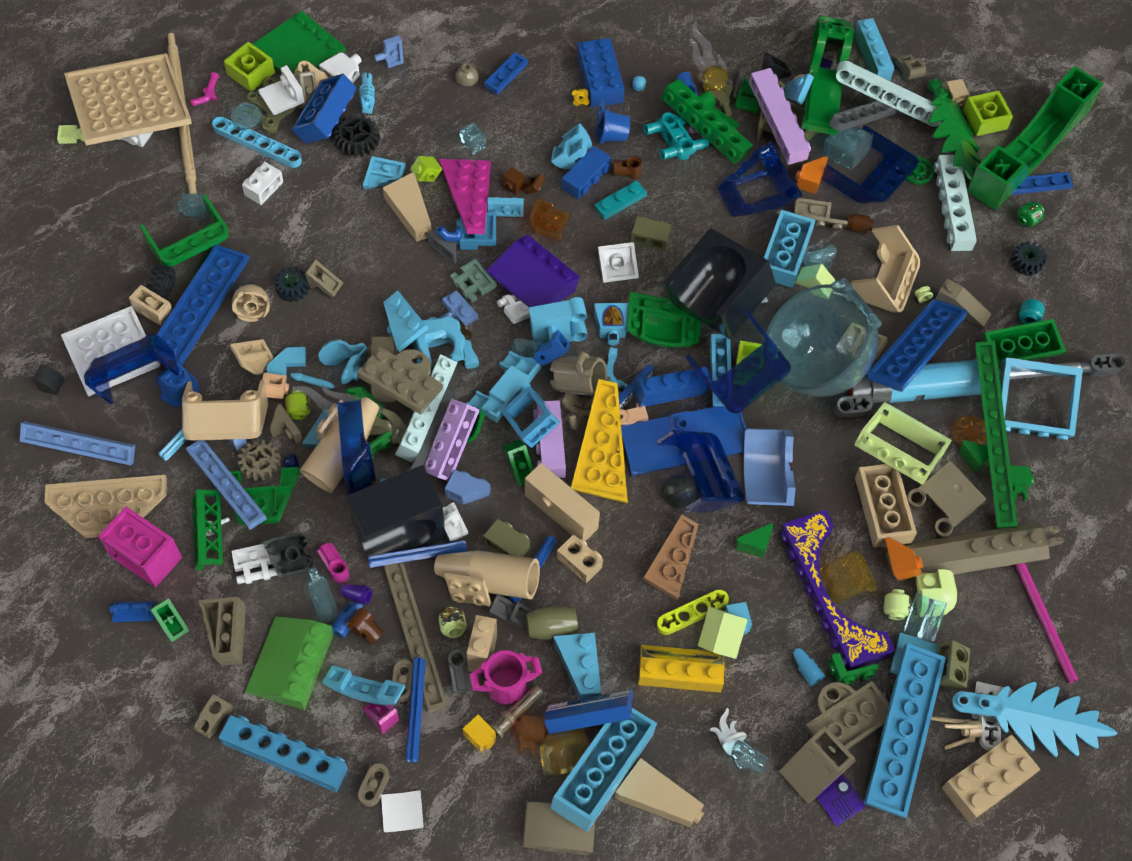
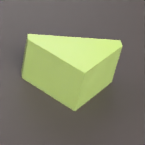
(814, 276)

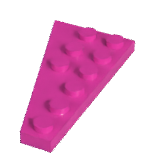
(469, 188)

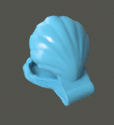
(337, 351)

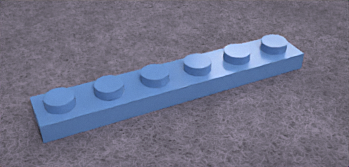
(77, 443)
(226, 484)

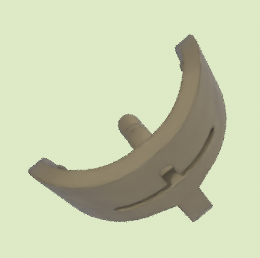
(571, 400)

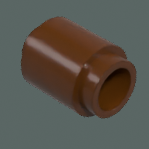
(860, 223)

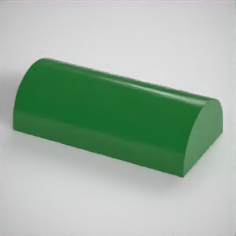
(1027, 341)

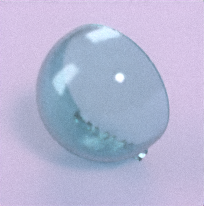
(826, 338)

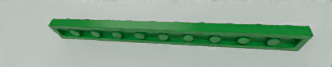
(996, 435)

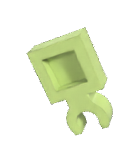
(69, 134)

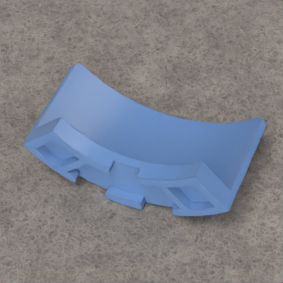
(767, 467)

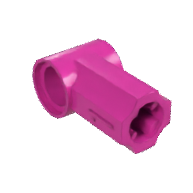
(333, 562)

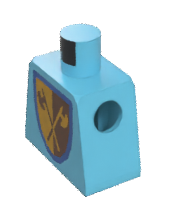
(611, 321)

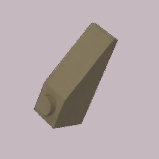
(960, 297)

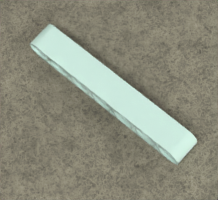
(879, 93)

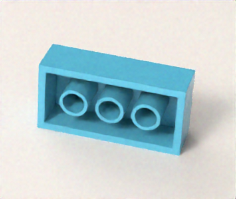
(788, 246)

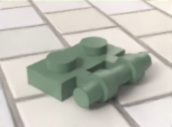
(477, 276)

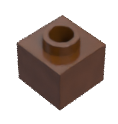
(513, 181)

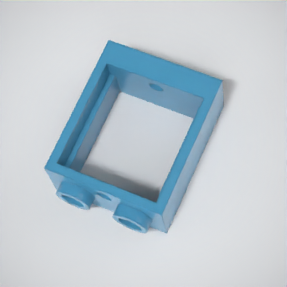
(546, 421)

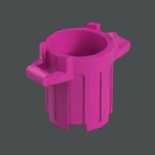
(505, 676)

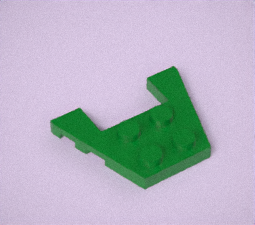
(271, 499)

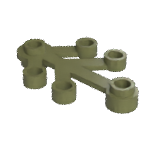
(271, 122)

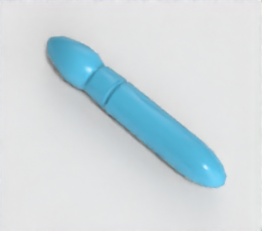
(312, 380)

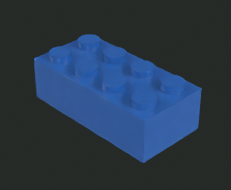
(600, 72)
(324, 108)

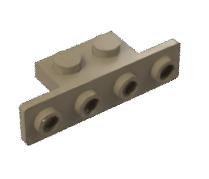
(818, 211)

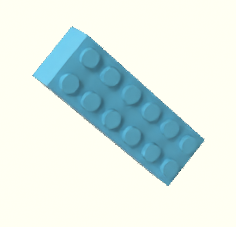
(602, 769)

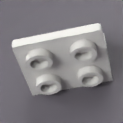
(282, 94)

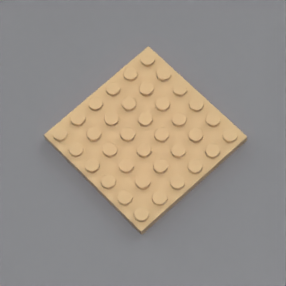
(127, 99)

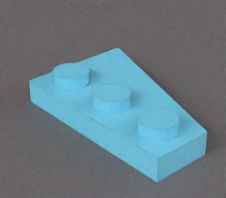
(403, 320)

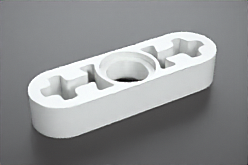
(995, 734)

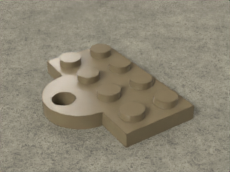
(402, 378)
(852, 714)

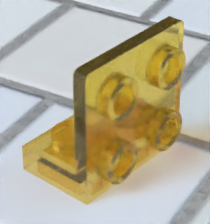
(848, 577)

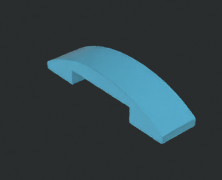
(361, 688)

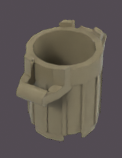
(578, 373)

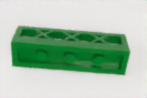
(200, 530)

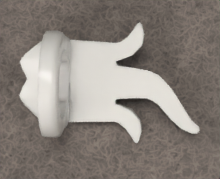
(727, 735)

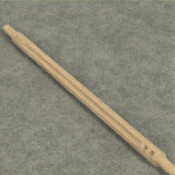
(184, 131)

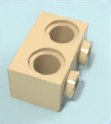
(576, 561)

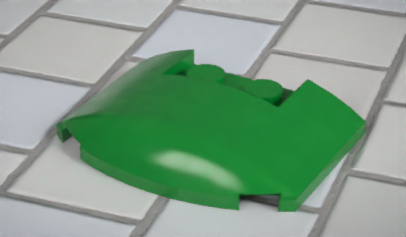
(660, 322)

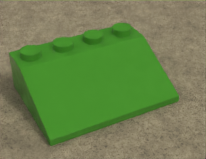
(290, 661)

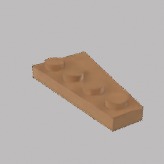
(671, 562)

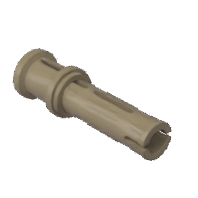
(509, 718)

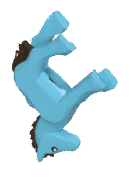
(443, 331)

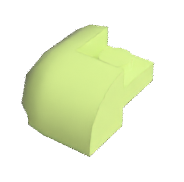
(938, 586)

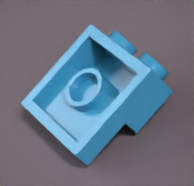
(472, 241)

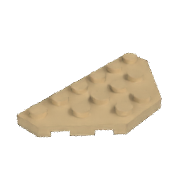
(95, 504)

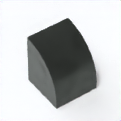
(48, 380)

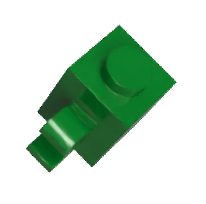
(1021, 480)

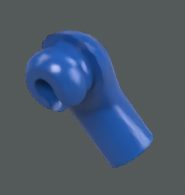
(449, 236)

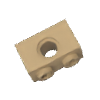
(150, 305)

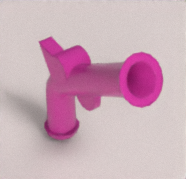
(209, 91)

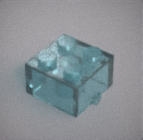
(848, 146)

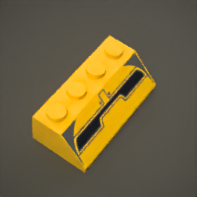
(681, 668)

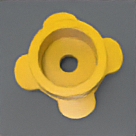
(580, 92)

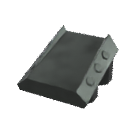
(289, 554)

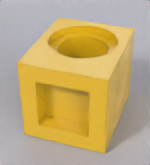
(479, 734)

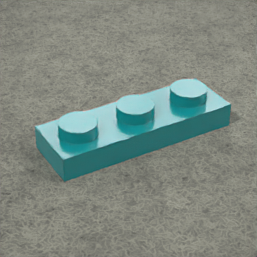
(620, 200)

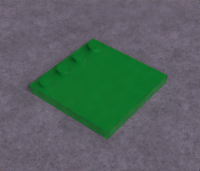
(299, 41)

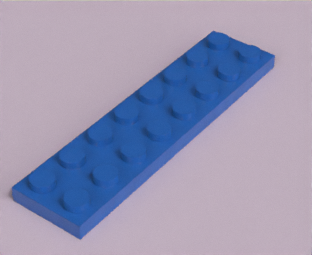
(201, 300)
(917, 345)

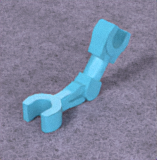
(611, 359)

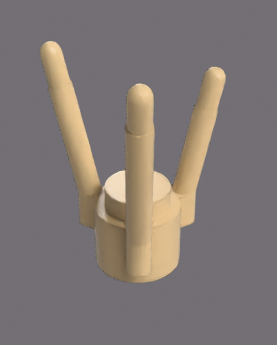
(968, 728)

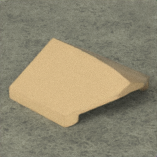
(252, 355)

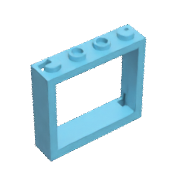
(1044, 368)

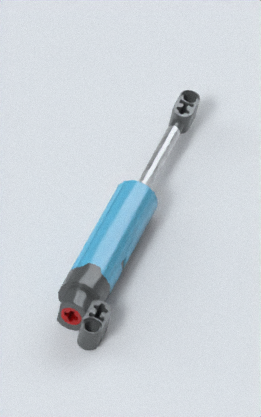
(951, 380)

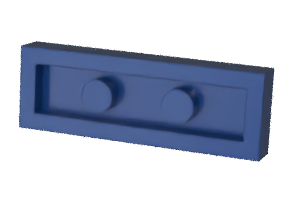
(506, 73)

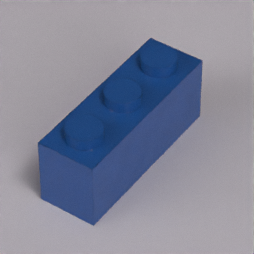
(586, 172)

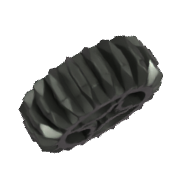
(360, 133)

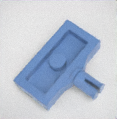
(392, 52)
(459, 308)

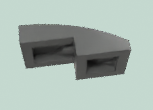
(509, 611)

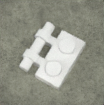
(514, 310)
(249, 558)

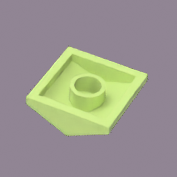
(722, 632)

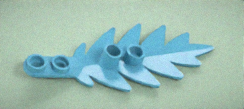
(1038, 716)

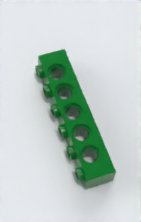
(706, 121)

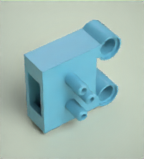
(563, 316)

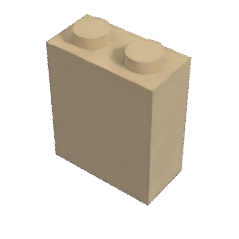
(481, 642)

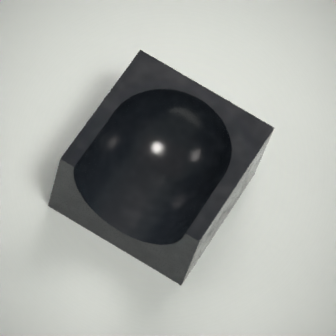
(720, 282)
(398, 514)

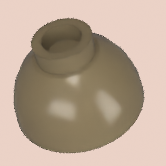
(466, 75)

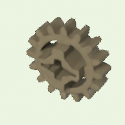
(257, 458)

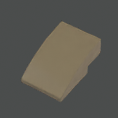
(554, 833)

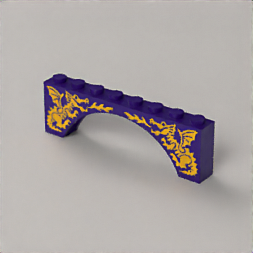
(854, 642)

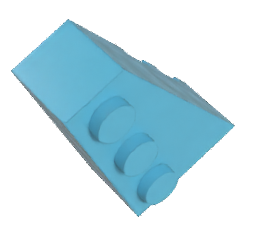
(580, 661)

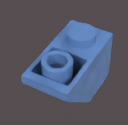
(465, 488)

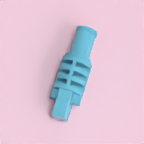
(367, 94)

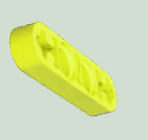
(690, 608)

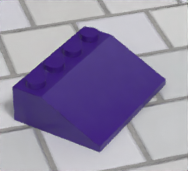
(533, 273)

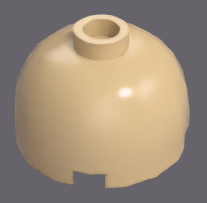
(250, 303)

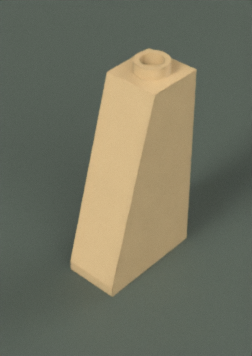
(408, 205)
(659, 795)

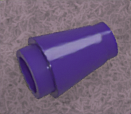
(357, 593)

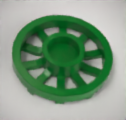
(921, 171)

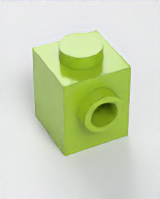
(426, 168)

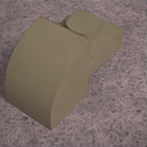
(910, 67)

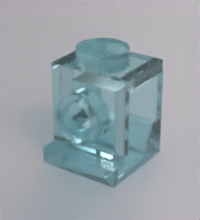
(473, 138)
(192, 205)

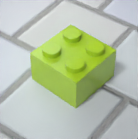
(249, 66)
(987, 113)

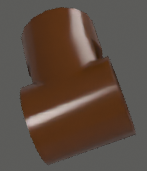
(631, 167)
(362, 624)

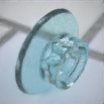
(248, 120)

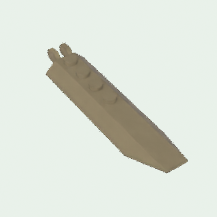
(986, 549)

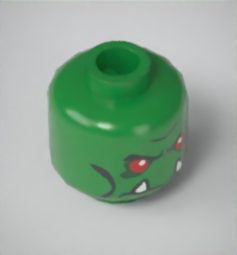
(1030, 214)

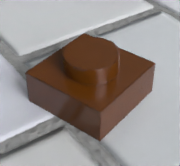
(533, 184)

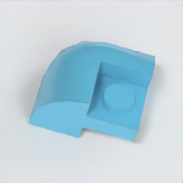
(573, 147)

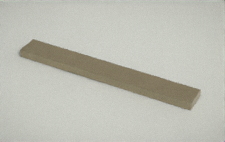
(415, 634)

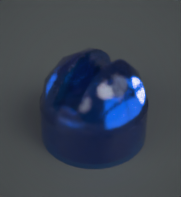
(291, 461)

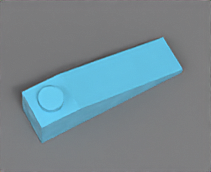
(720, 360)

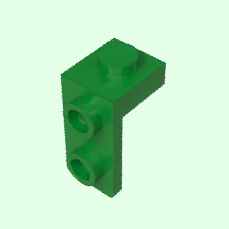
(837, 668)

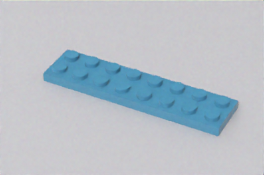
(905, 731)

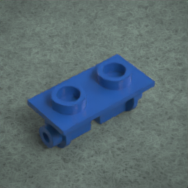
(132, 611)

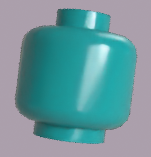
(1031, 311)

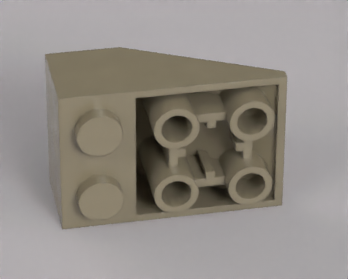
(817, 765)

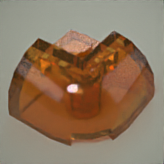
(548, 220)

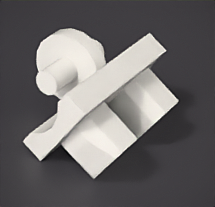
(453, 523)

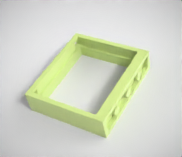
(910, 429)

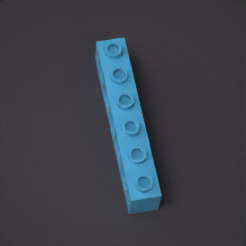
(329, 779)

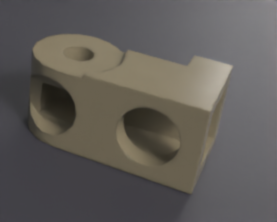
(212, 716)

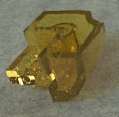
(562, 751)

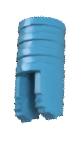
(807, 667)

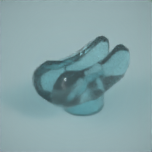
(824, 256)
(748, 757)

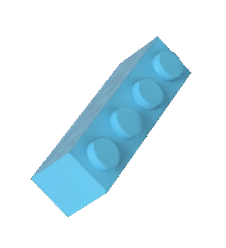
(873, 48)

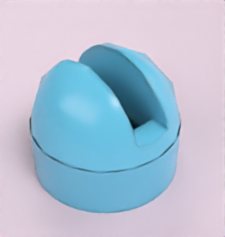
(639, 83)

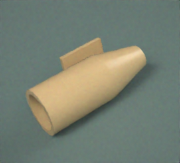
(325, 462)
(478, 572)

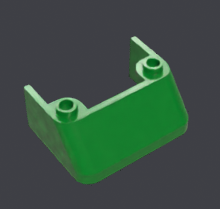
(193, 244)

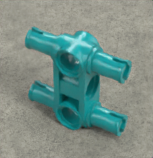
(675, 136)

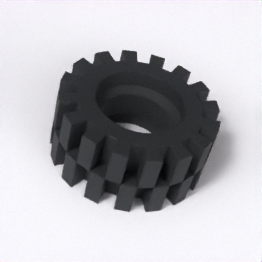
(161, 280)

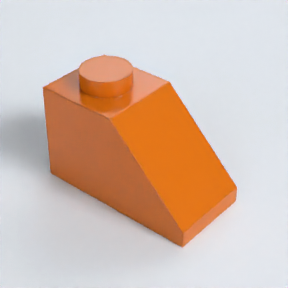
(811, 175)
(903, 560)

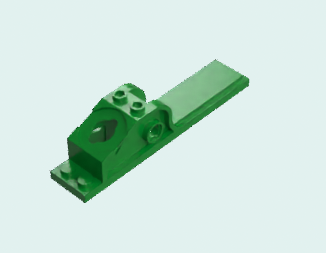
(825, 90)

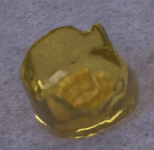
(714, 78)

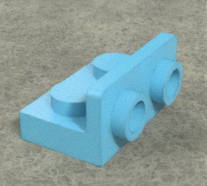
(506, 206)

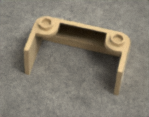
(896, 273)
(224, 417)

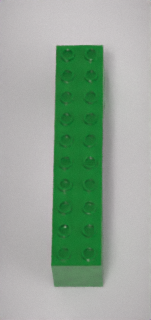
(1009, 166)

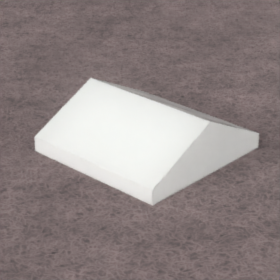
(618, 262)

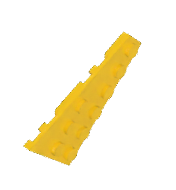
(601, 457)

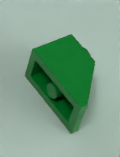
(518, 460)

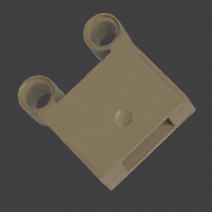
(951, 495)

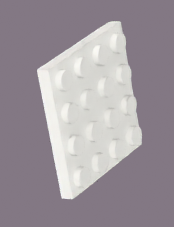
(102, 338)

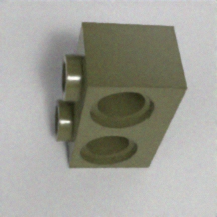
(956, 665)

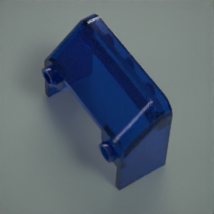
(126, 360)

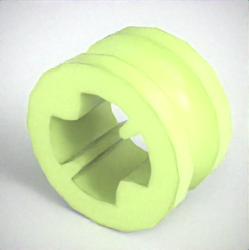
(924, 294)

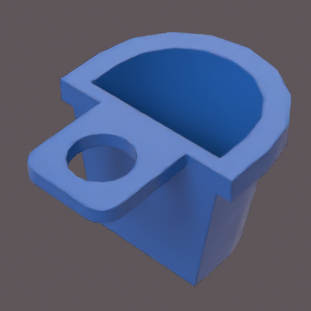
(611, 126)
(174, 386)

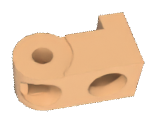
(633, 415)

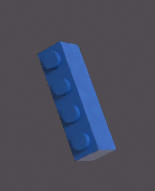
(670, 387)

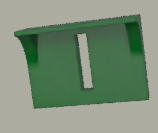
(744, 102)
(381, 442)

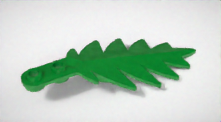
(954, 128)

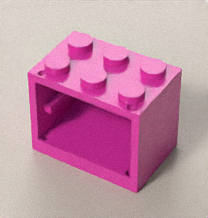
(140, 546)

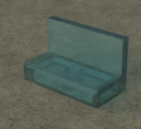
(925, 617)

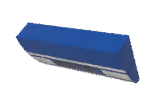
(589, 711)

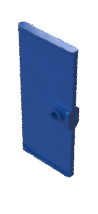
(647, 456)

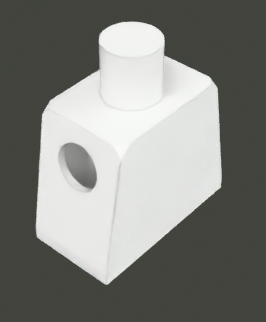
(342, 64)

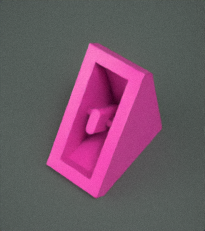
(382, 716)

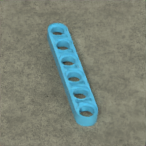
(256, 142)

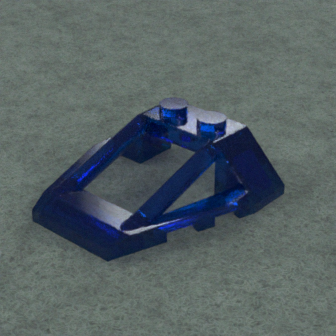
(778, 174)

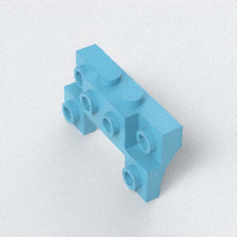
(517, 378)

